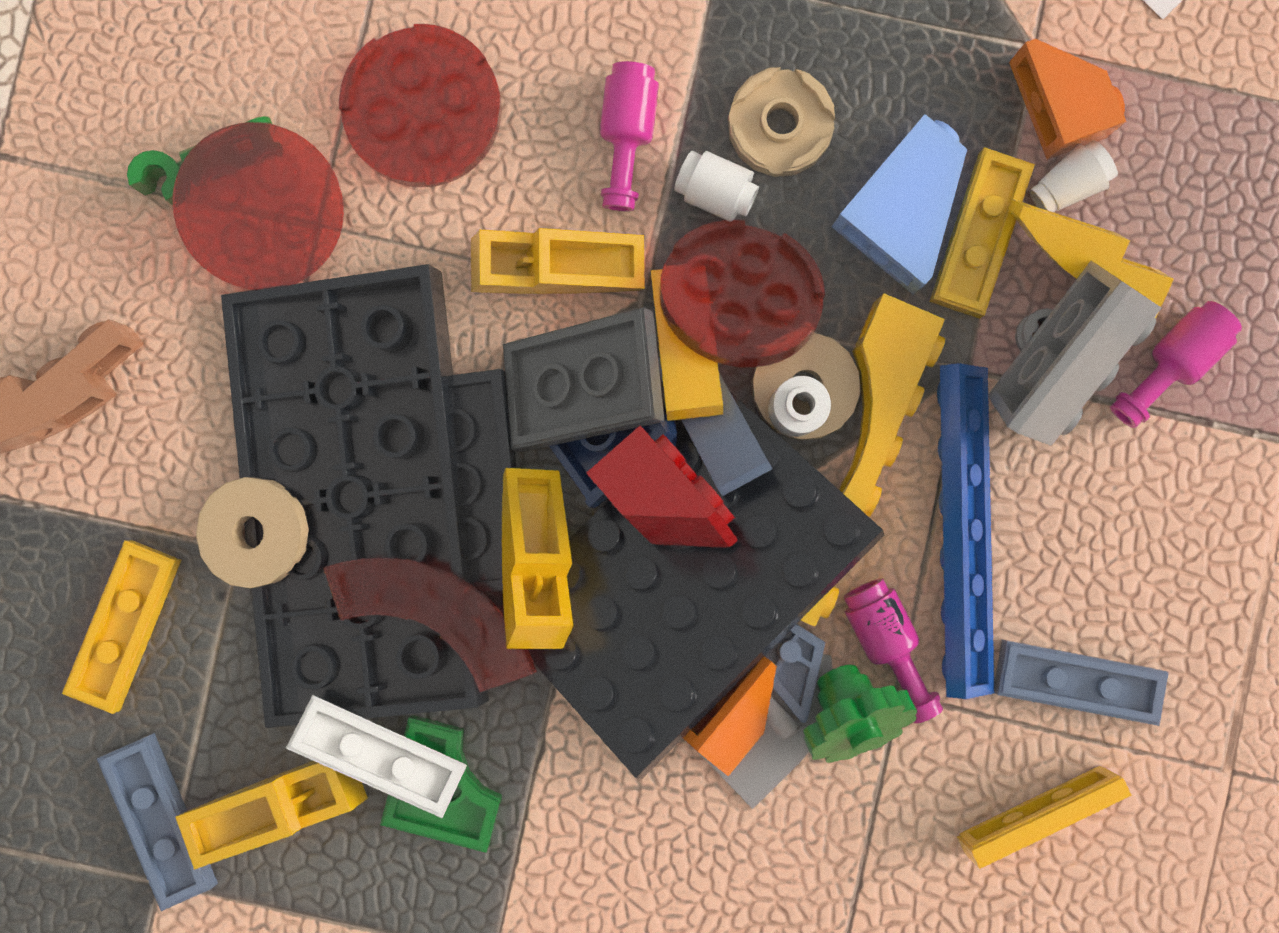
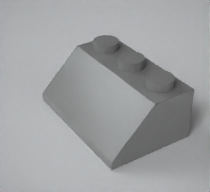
(1072, 355)

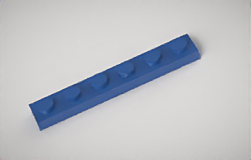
(966, 531)

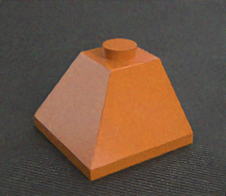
(736, 720)

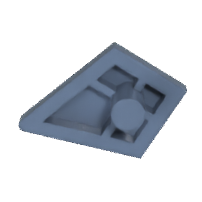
(797, 669)

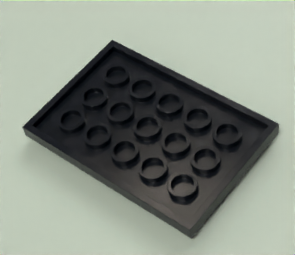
(680, 625)

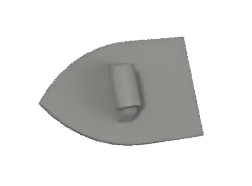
(777, 749)

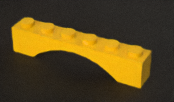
(890, 362)

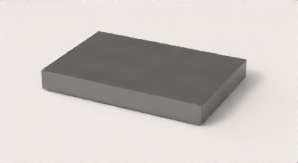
(583, 381)

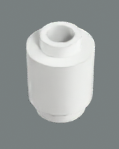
(716, 185)
(787, 419)

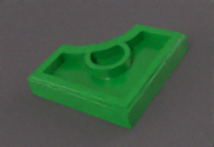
(472, 808)

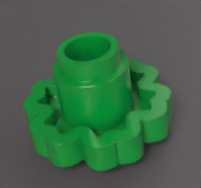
(855, 715)

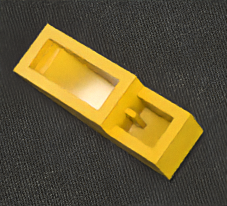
(1076, 243)
(556, 262)
(535, 560)
(267, 812)

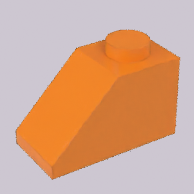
(1066, 97)

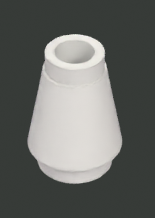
(1076, 177)

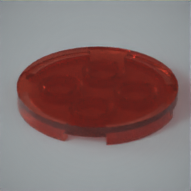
(420, 105)
(258, 206)
(741, 294)

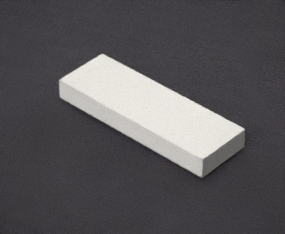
(376, 756)

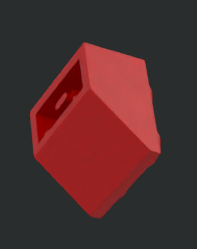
(662, 493)

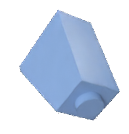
(907, 204)

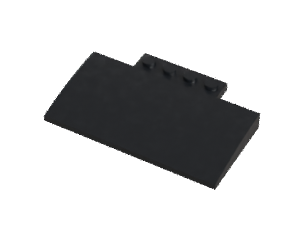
(391, 455)

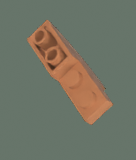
(65, 387)

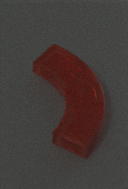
(437, 600)

